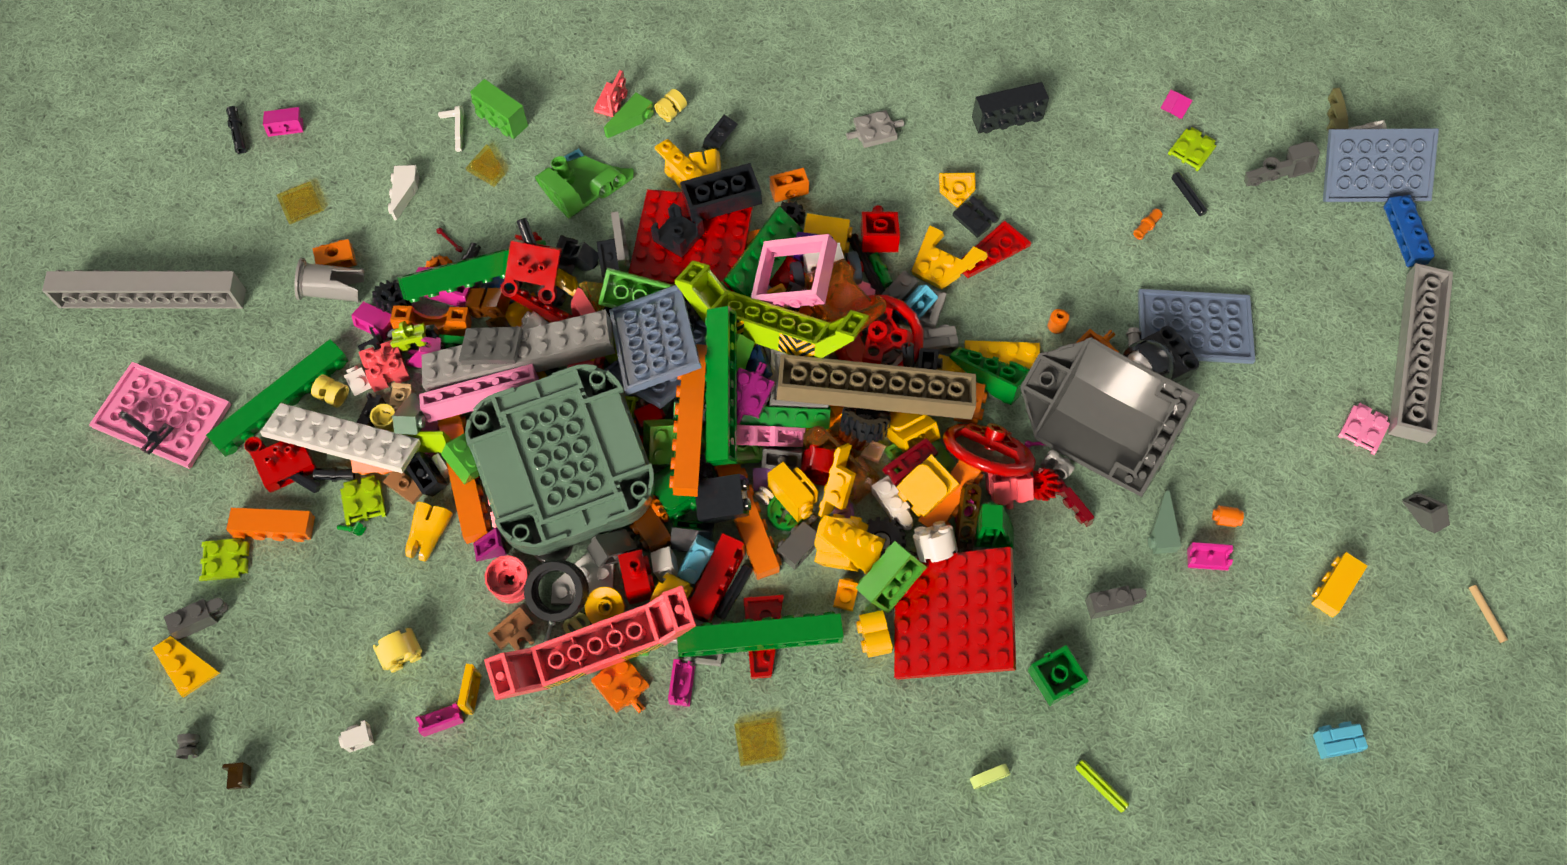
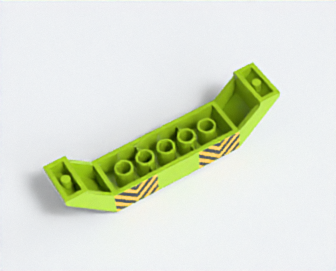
(768, 323)

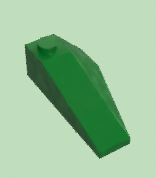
(999, 378)

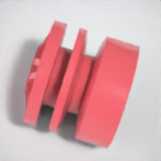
(499, 573)

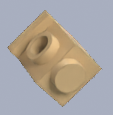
(399, 390)

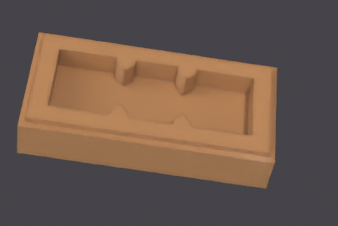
(403, 486)

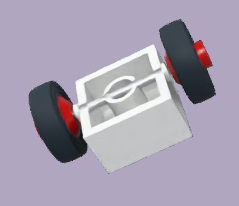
(797, 274)

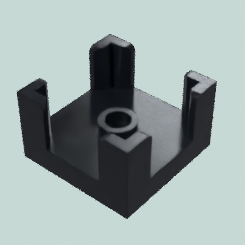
(677, 232)

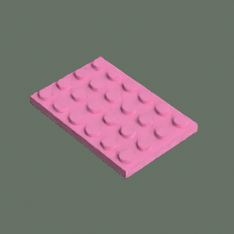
(157, 401)

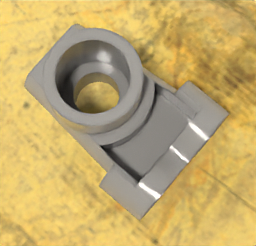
(1060, 465)

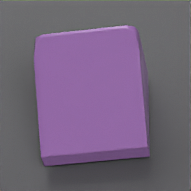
(760, 478)

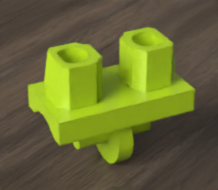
(405, 335)

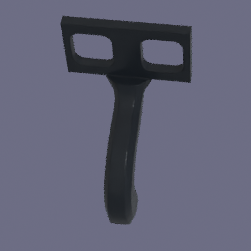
(152, 436)

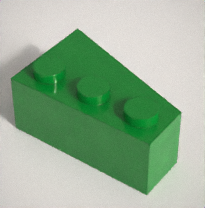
(994, 527)

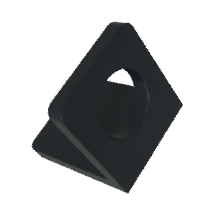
(376, 341)

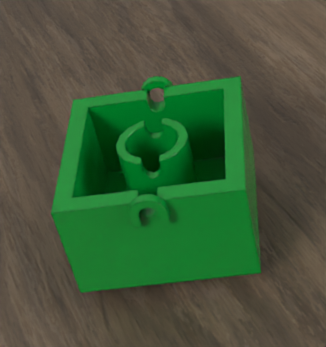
(1058, 675)

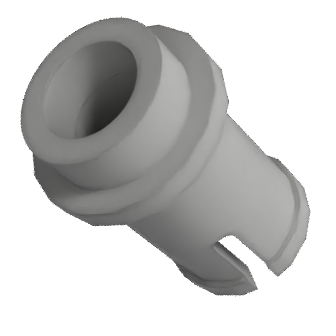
(1133, 335)

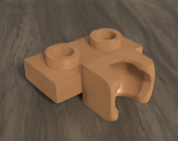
(512, 630)

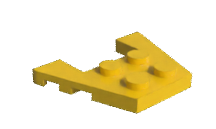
(939, 266)

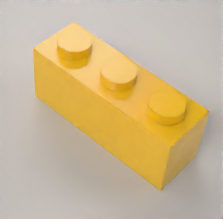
(1338, 584)

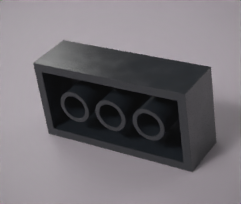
(1010, 107)
(721, 192)

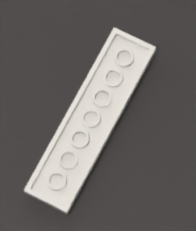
(341, 438)

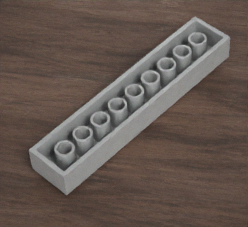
(144, 289)
(543, 346)
(1421, 354)

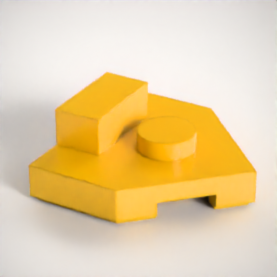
(957, 187)

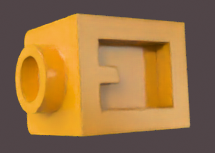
(846, 594)

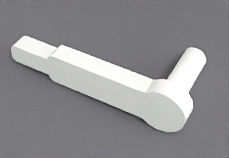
(458, 113)

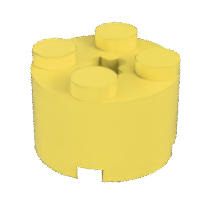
(398, 649)

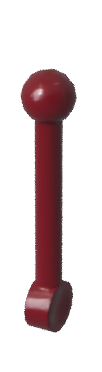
(458, 248)

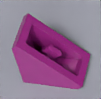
(490, 546)

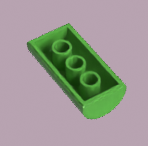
(624, 287)

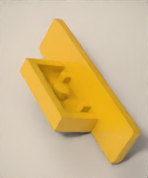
(676, 163)
(839, 482)

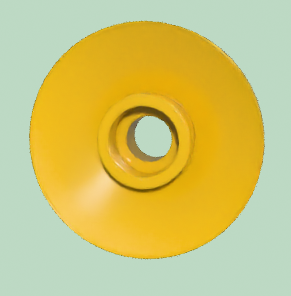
(596, 601)

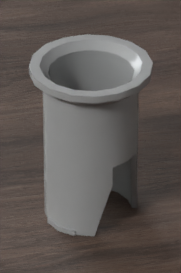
(326, 281)

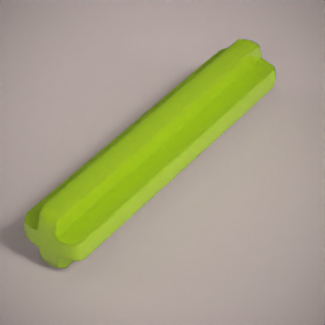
(1102, 786)

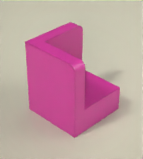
(1176, 104)

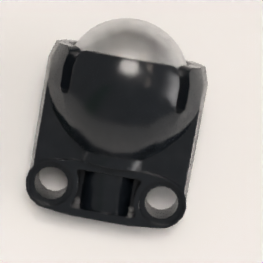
(1164, 354)

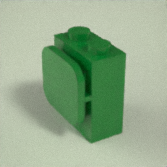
(675, 505)

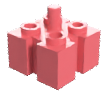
(384, 366)
(1006, 489)

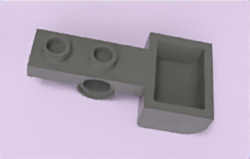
(1299, 161)

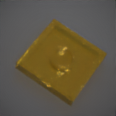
(299, 202)
(758, 742)

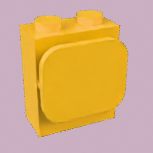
(835, 227)
(910, 429)
(927, 486)
(793, 490)
(831, 557)

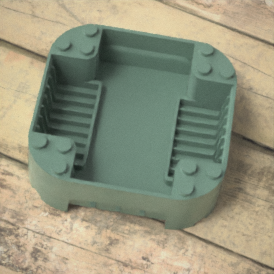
(560, 459)

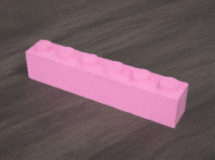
(466, 395)

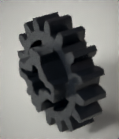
(388, 295)

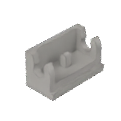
(932, 315)

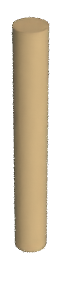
(1488, 613)

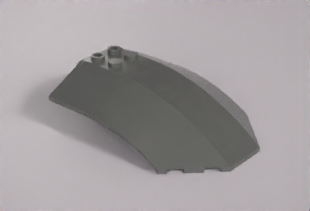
(1106, 411)

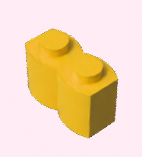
(875, 634)

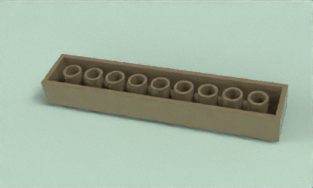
(876, 386)

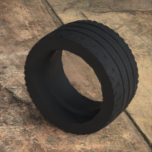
(532, 597)

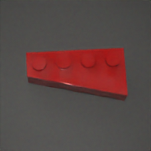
(716, 578)

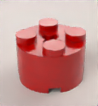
(817, 463)

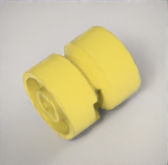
(670, 105)
(330, 391)
(382, 417)

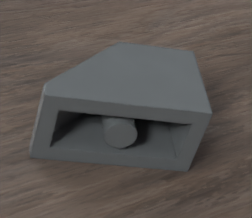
(1428, 512)

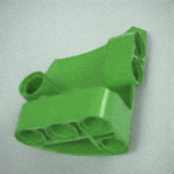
(580, 182)

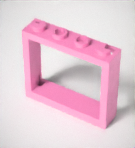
(793, 246)

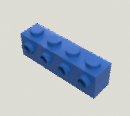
(1409, 230)

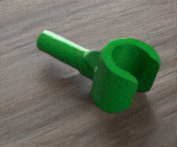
(358, 528)

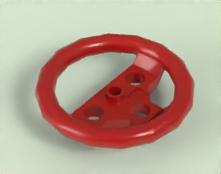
(886, 330)
(995, 439)

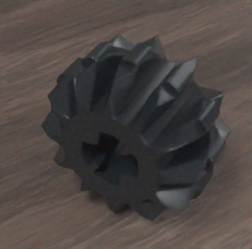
(794, 211)

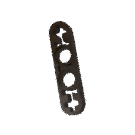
(971, 520)

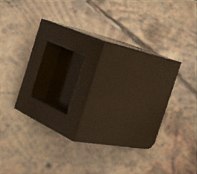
(238, 775)

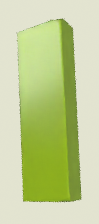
(431, 441)

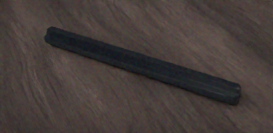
(869, 270)

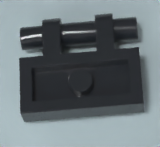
(972, 220)

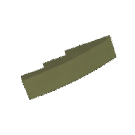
(1337, 111)

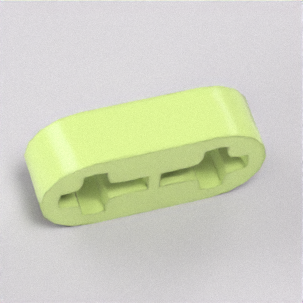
(990, 776)

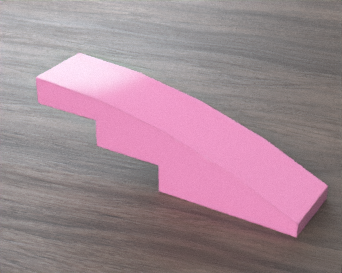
(770, 436)

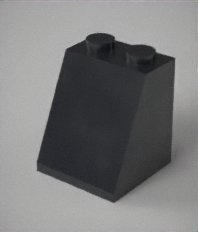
(722, 498)

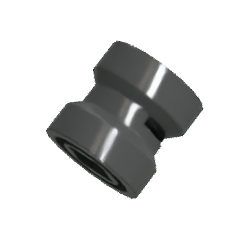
(187, 745)

